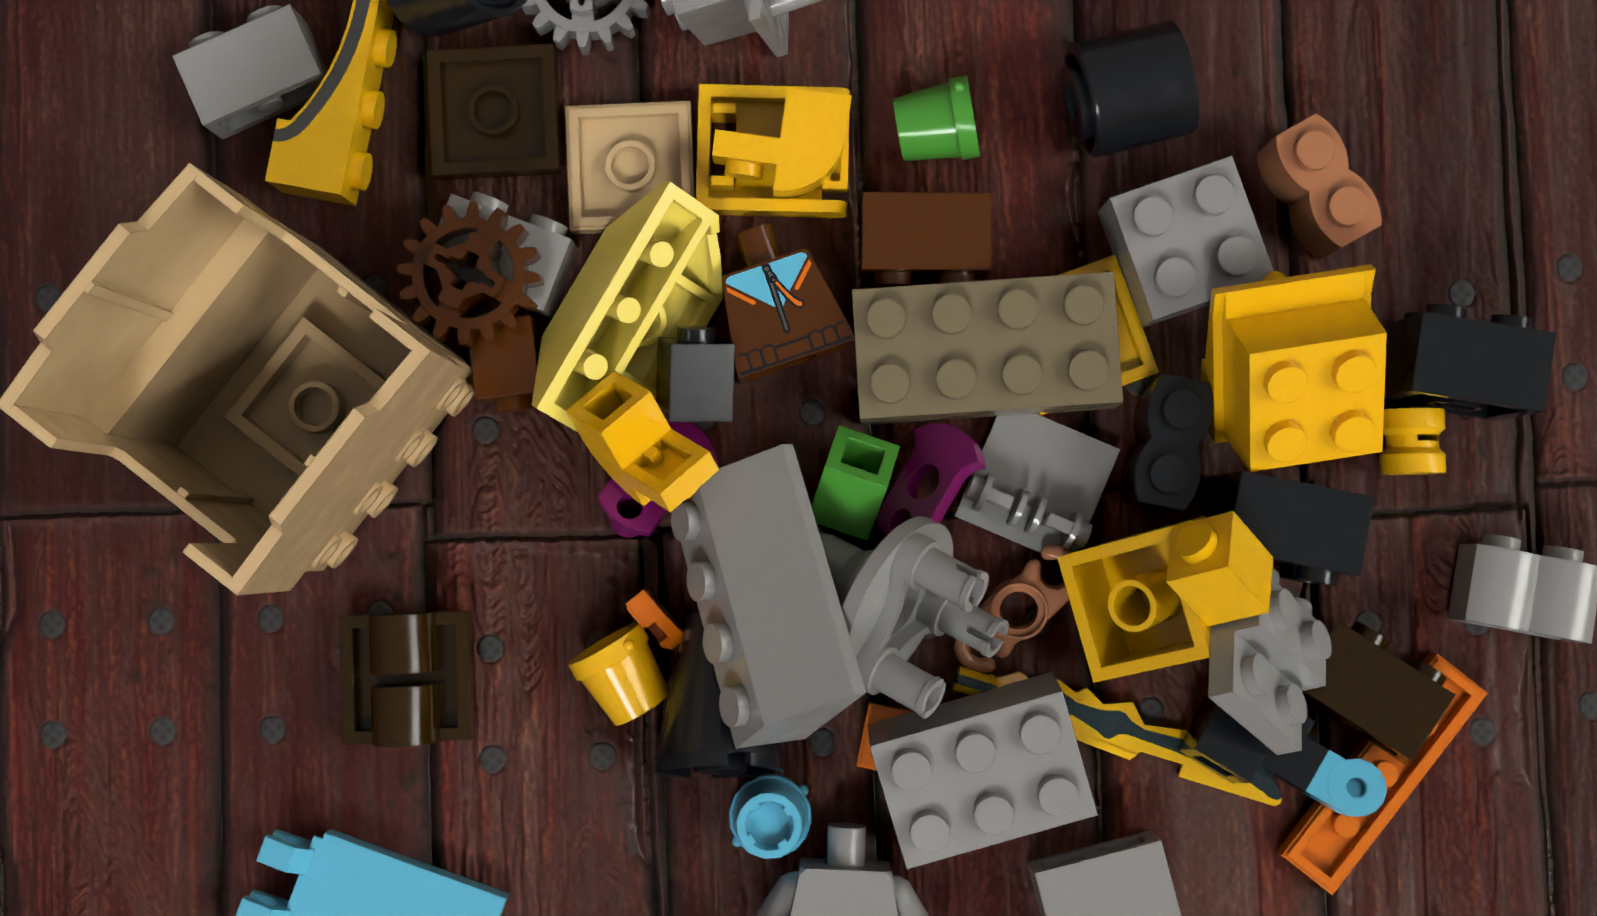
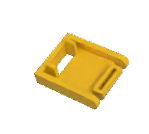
(758, 112)

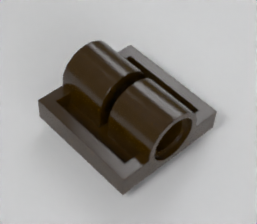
(407, 678)

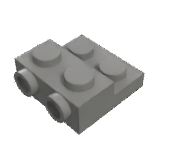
(1265, 665)

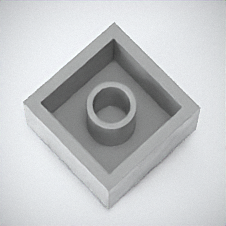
(1184, 240)

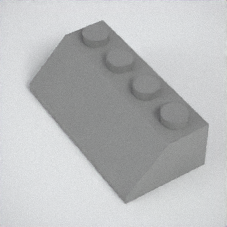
(766, 600)

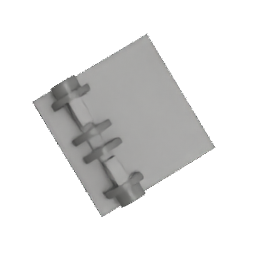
(1038, 482)

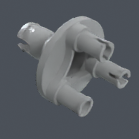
(902, 594)

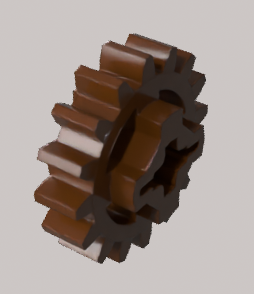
(479, 251)

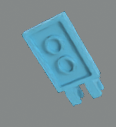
(362, 879)

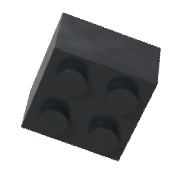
(1468, 364)
(1304, 526)

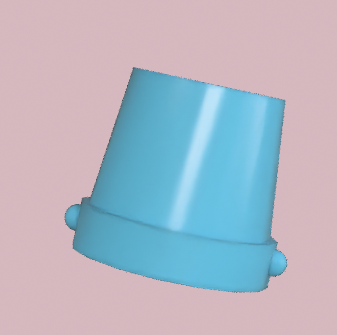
(770, 816)

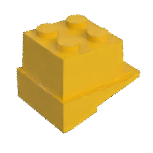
(1297, 368)

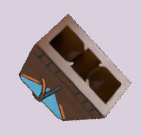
(780, 308)

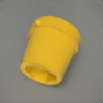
(621, 674)

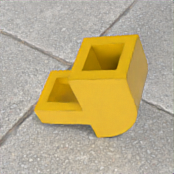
(805, 152)
(637, 444)

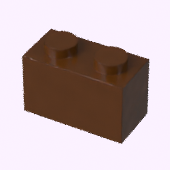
(925, 237)

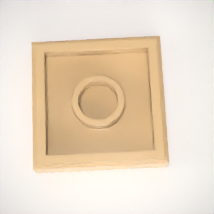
(622, 155)

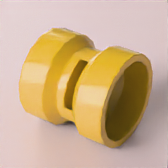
(1413, 442)

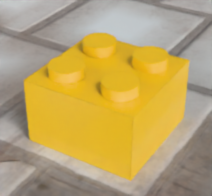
(1127, 609)

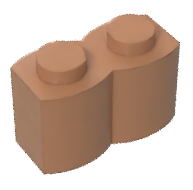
(1312, 176)

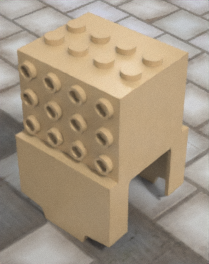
(239, 381)

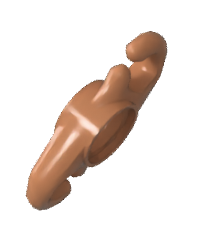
(1048, 600)

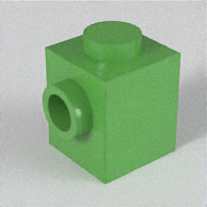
(849, 495)

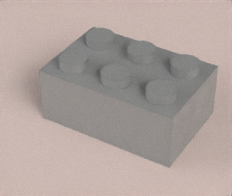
(981, 770)

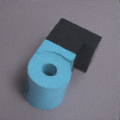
(1340, 784)

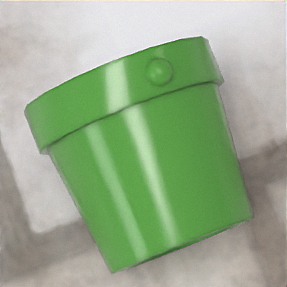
(937, 122)

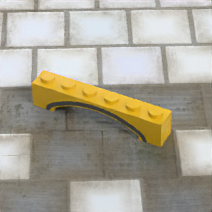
(327, 141)

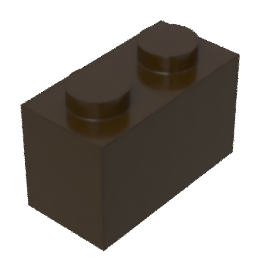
(1380, 694)

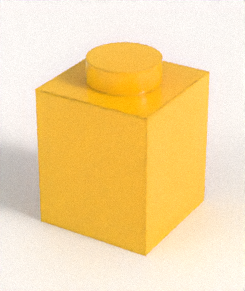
(1220, 569)

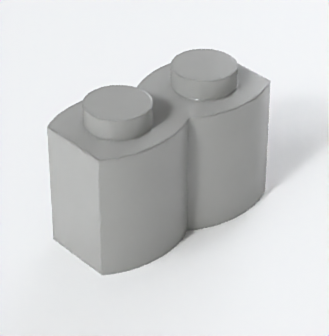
(1525, 591)

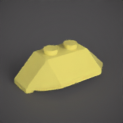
(640, 283)

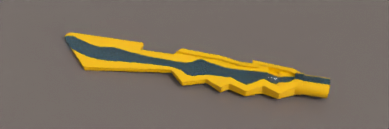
(1122, 732)

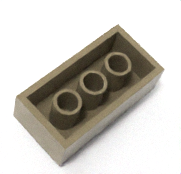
(987, 348)

